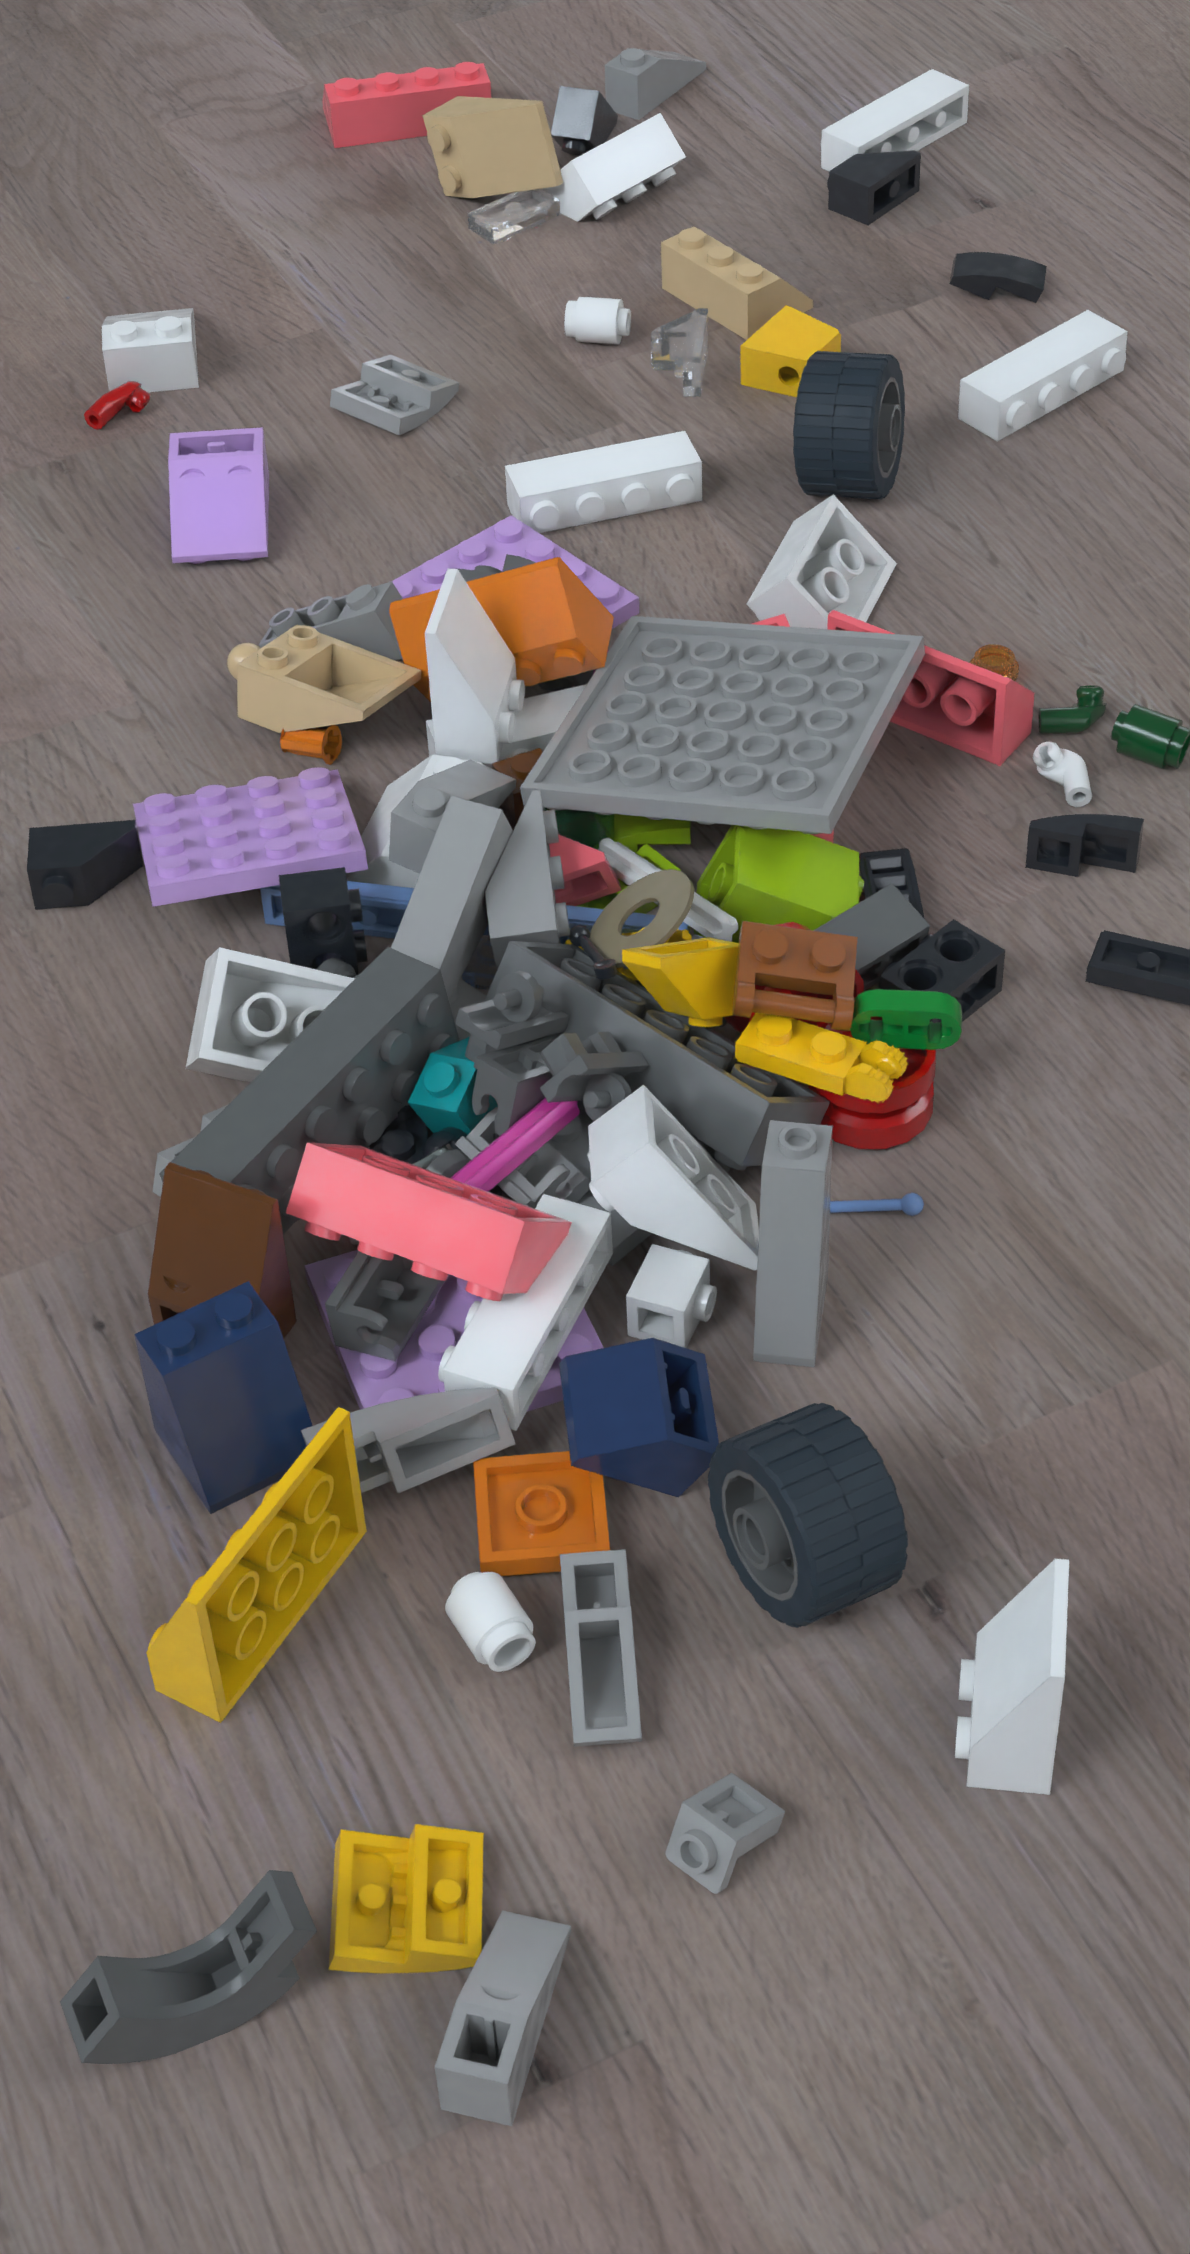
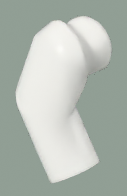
(1066, 770)

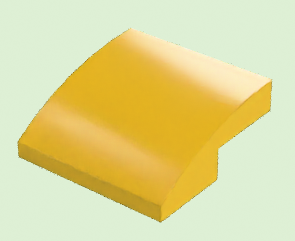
(407, 1901)

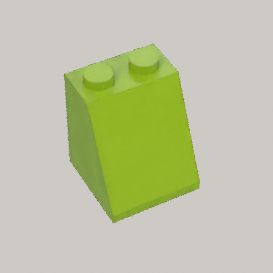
(780, 878)

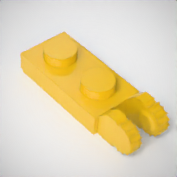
(820, 1057)

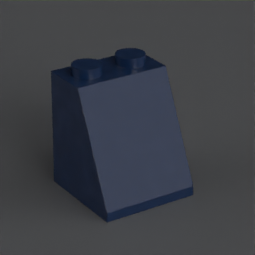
(224, 1395)

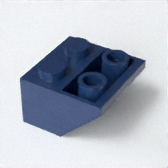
(640, 1414)

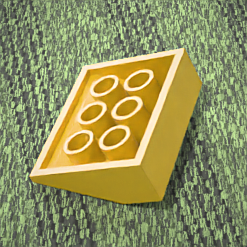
(263, 1578)

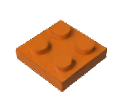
(535, 1511)

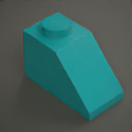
(446, 1090)

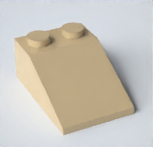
(492, 146)

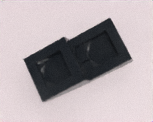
(985, 271)
(1100, 840)

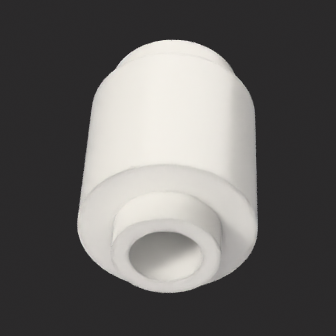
(597, 320)
(491, 1620)

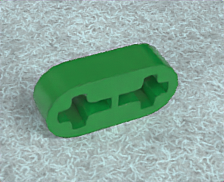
(907, 1018)

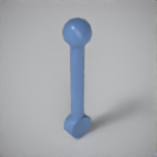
(910, 1204)

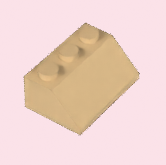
(724, 281)

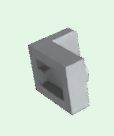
(719, 1828)

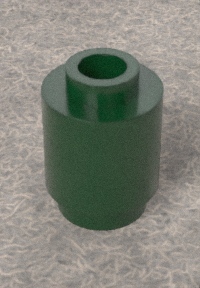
(1151, 737)

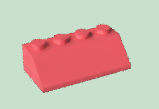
(393, 103)
(958, 702)
(424, 1218)

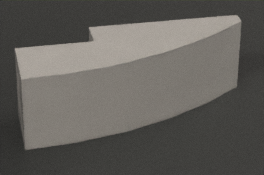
(425, 1436)
(600, 1648)

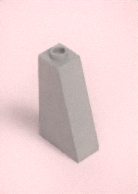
(449, 898)
(793, 1242)

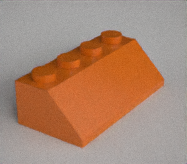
(538, 610)

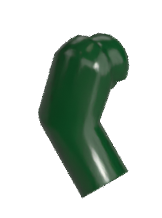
(1078, 716)

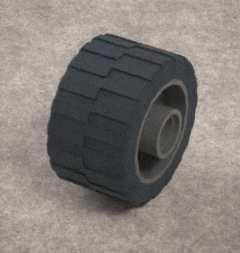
(849, 424)
(807, 1514)

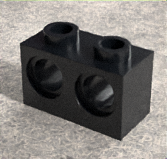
(320, 918)
(951, 963)

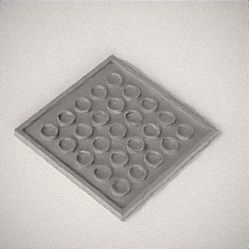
(727, 723)

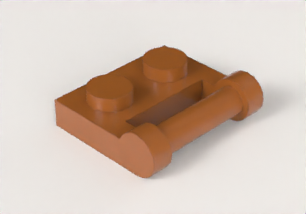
(796, 962)

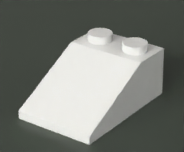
(151, 350)
(469, 677)
(253, 1011)
(668, 1182)
(1017, 1689)

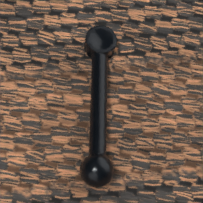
(603, 967)

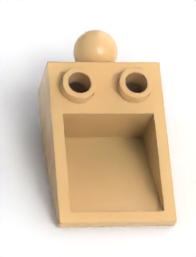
(313, 681)

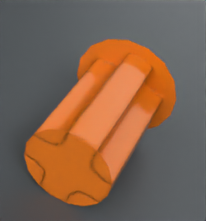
(313, 742)

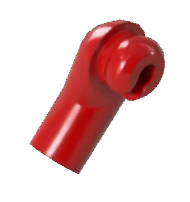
(113, 401)

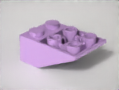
(218, 495)

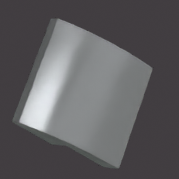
(394, 394)

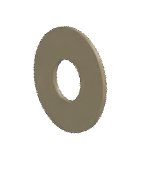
(675, 897)

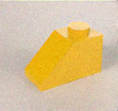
(688, 977)

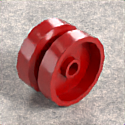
(890, 1122)

